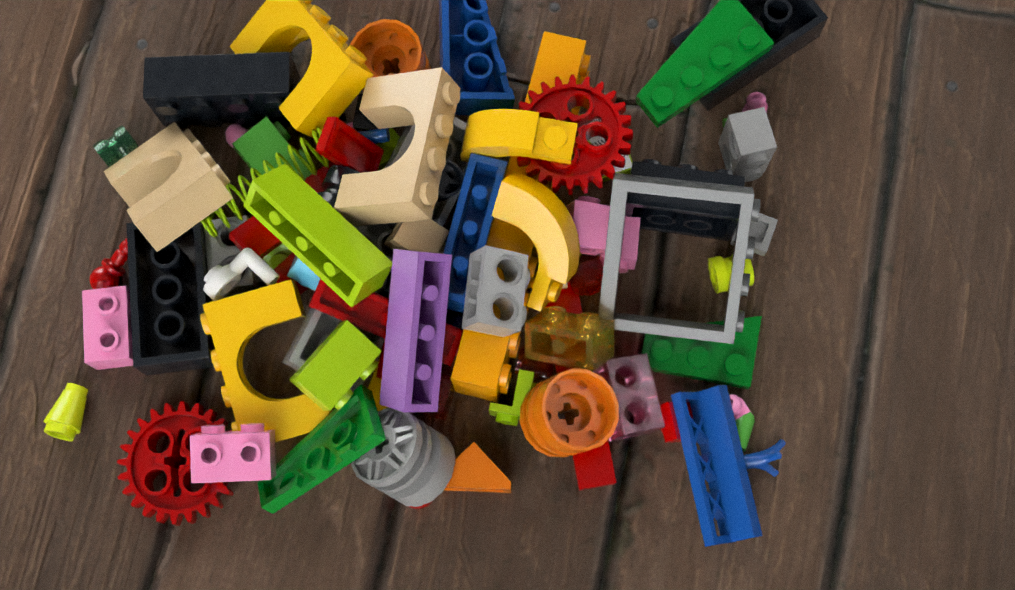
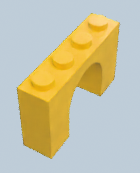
(335, 68)
(232, 325)

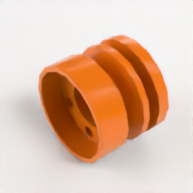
(390, 48)
(588, 409)

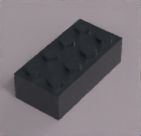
(787, 22)
(219, 88)
(168, 302)

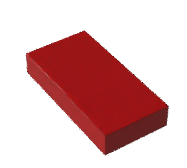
(348, 147)

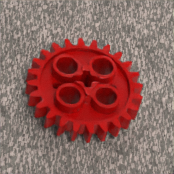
(588, 161)
(146, 463)

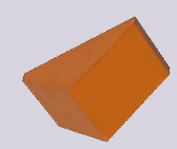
(477, 473)

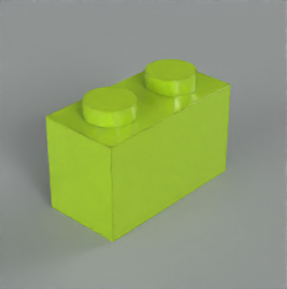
(337, 366)

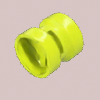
(720, 270)

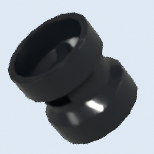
(450, 181)

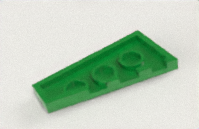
(708, 57)
(325, 450)

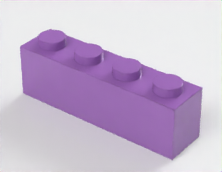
(415, 330)

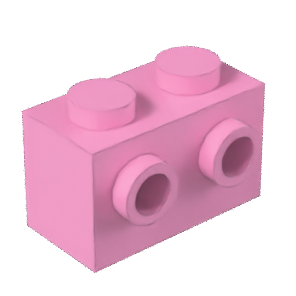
(107, 327)
(232, 454)

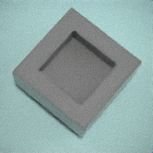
(762, 231)

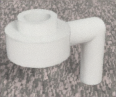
(224, 279)

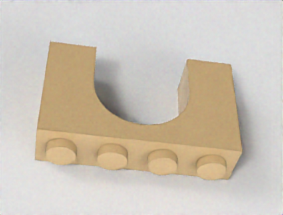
(411, 184)
(169, 185)

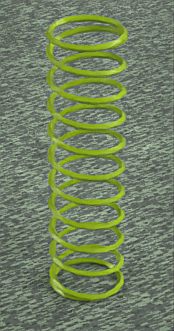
(209, 226)

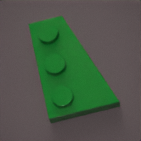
(707, 360)

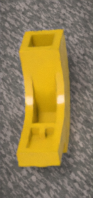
(518, 133)
(550, 228)

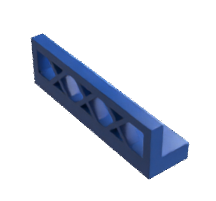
(720, 465)

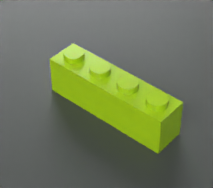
(317, 234)

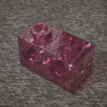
(637, 396)

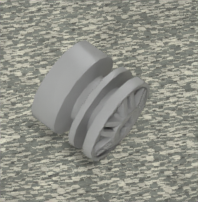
(410, 463)

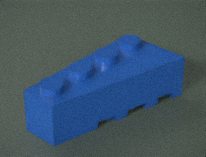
(472, 56)

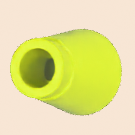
(67, 413)

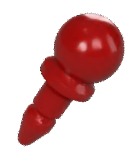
(108, 274)

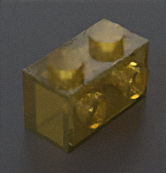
(569, 338)

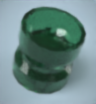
(109, 148)

